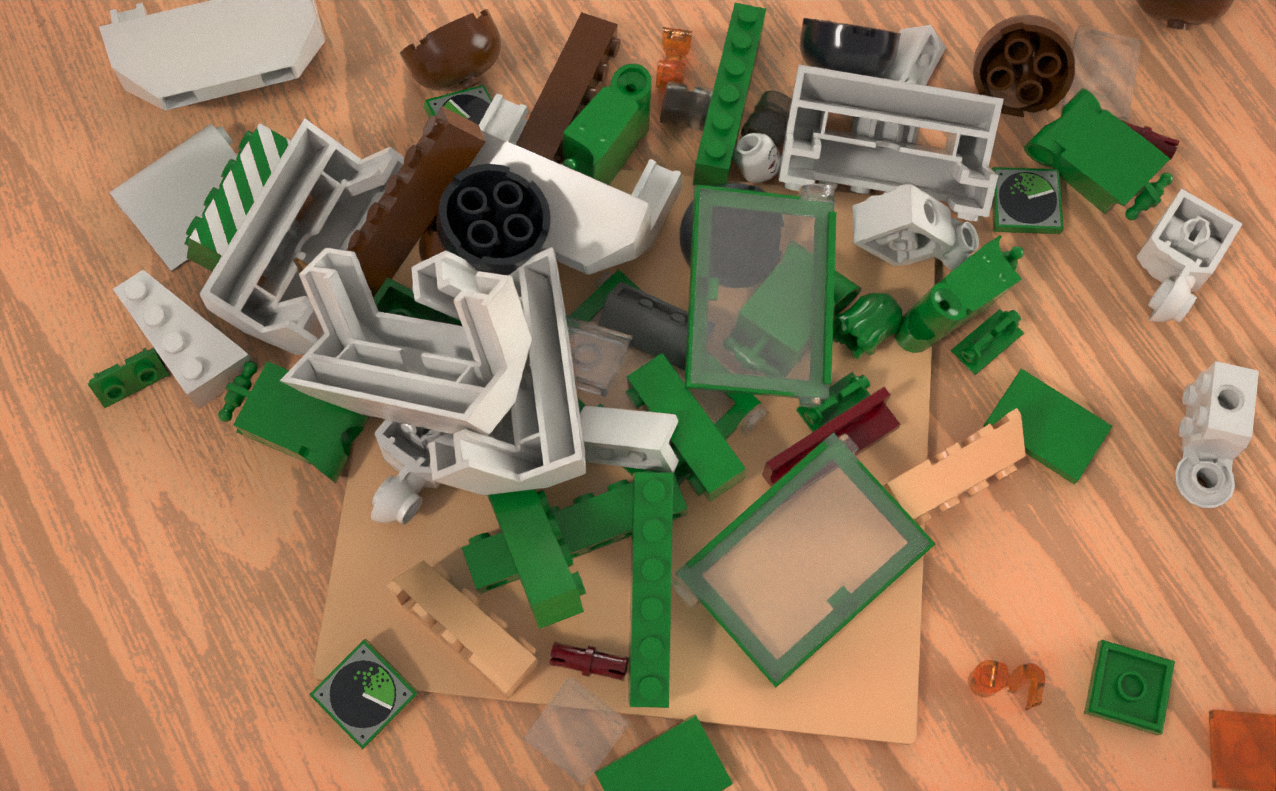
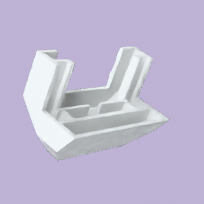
(211, 48)
(884, 136)
(590, 220)
(272, 238)
(412, 366)
(542, 431)

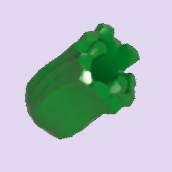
(867, 323)

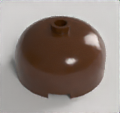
(1185, 12)
(1029, 52)
(454, 53)

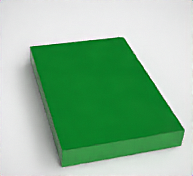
(1053, 426)
(668, 762)

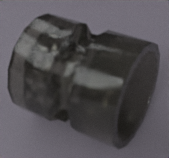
(685, 105)
(769, 117)

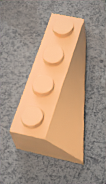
(960, 469)
(464, 627)

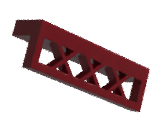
(863, 423)

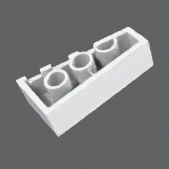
(188, 344)

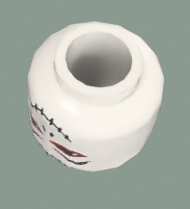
(757, 157)

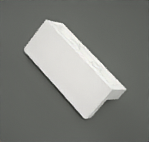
(916, 55)
(629, 438)

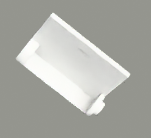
(173, 191)

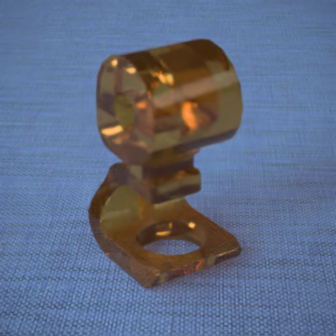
(675, 49)
(993, 676)

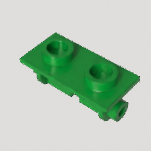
(988, 340)
(128, 379)
(842, 397)

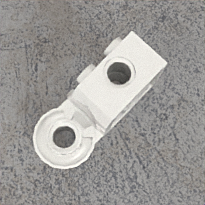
(912, 228)
(1184, 253)
(1215, 431)
(408, 452)

